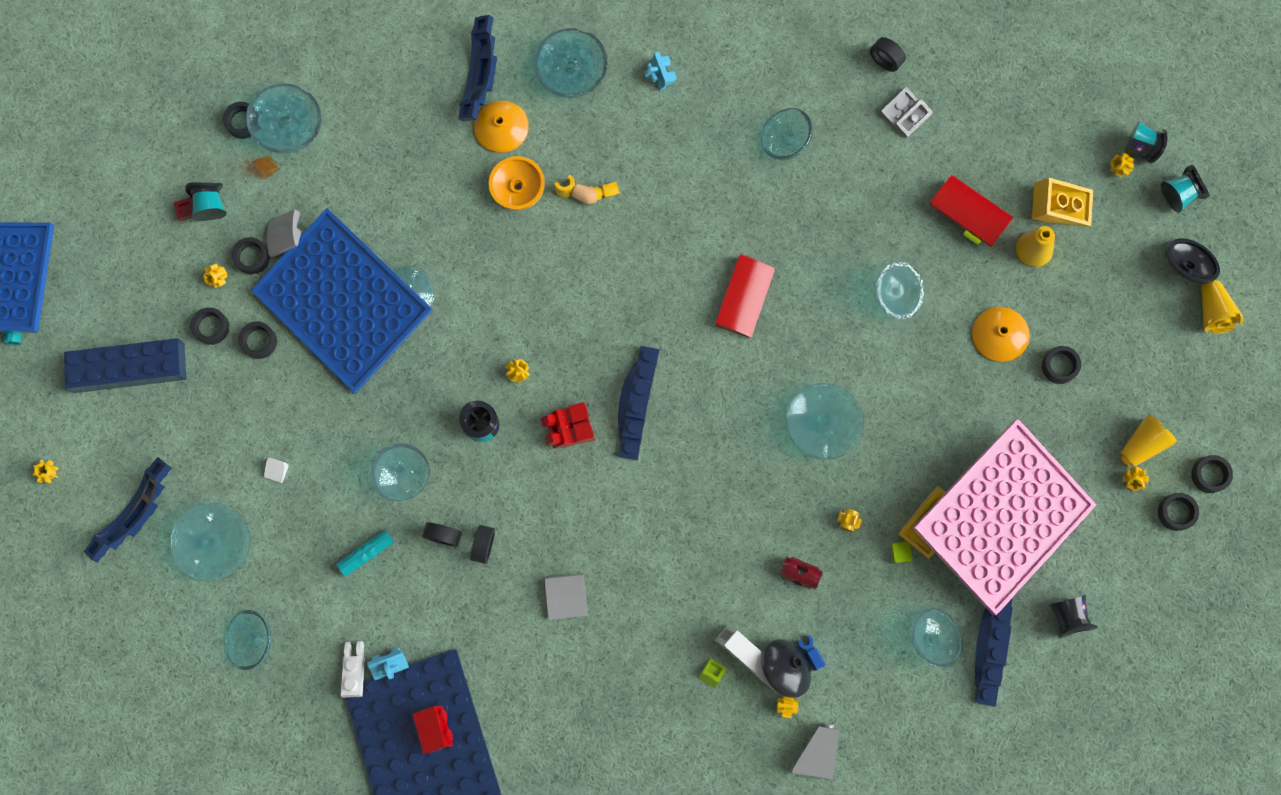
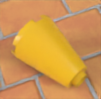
(1036, 246)
(1219, 309)
(1146, 442)

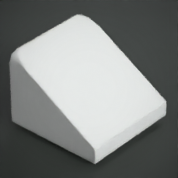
(275, 470)

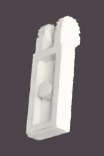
(353, 671)

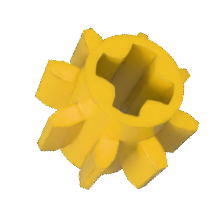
(1122, 164)
(215, 275)
(517, 370)
(39, 471)
(1135, 478)
(849, 520)
(787, 707)

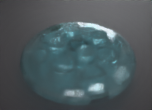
(569, 47)
(281, 103)

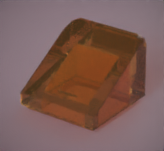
(266, 166)

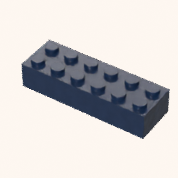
(125, 365)

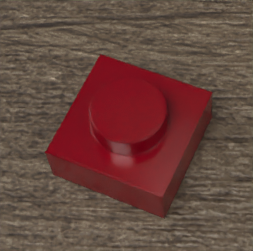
(183, 209)

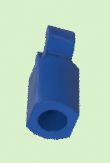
(812, 654)

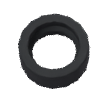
(887, 54)
(229, 114)
(240, 246)
(199, 316)
(247, 330)
(1071, 354)
(1222, 463)
(1189, 501)
(442, 534)
(482, 544)

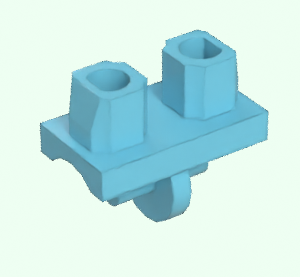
(658, 73)
(388, 664)

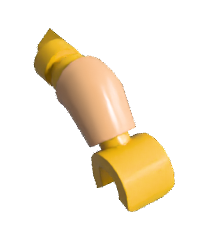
(586, 194)

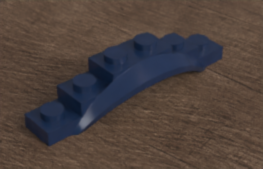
(481, 68)
(634, 402)
(134, 515)
(992, 654)

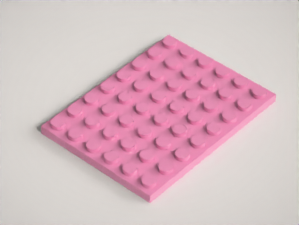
(1004, 517)

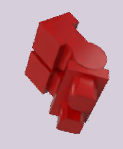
(560, 426)

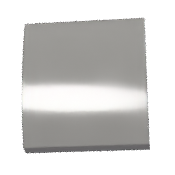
(906, 112)
(282, 233)
(566, 596)

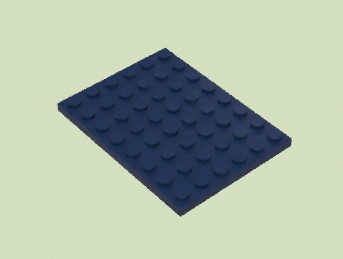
(391, 740)

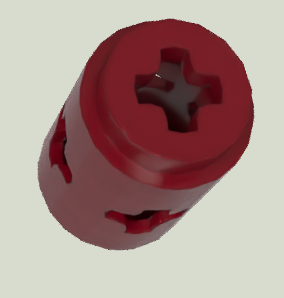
(811, 573)

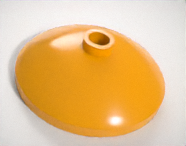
(503, 136)
(515, 172)
(993, 343)

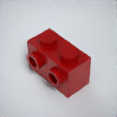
(433, 729)

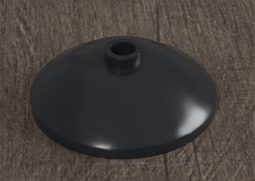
(1192, 261)
(786, 668)

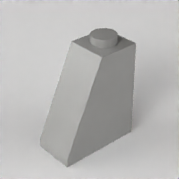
(819, 753)

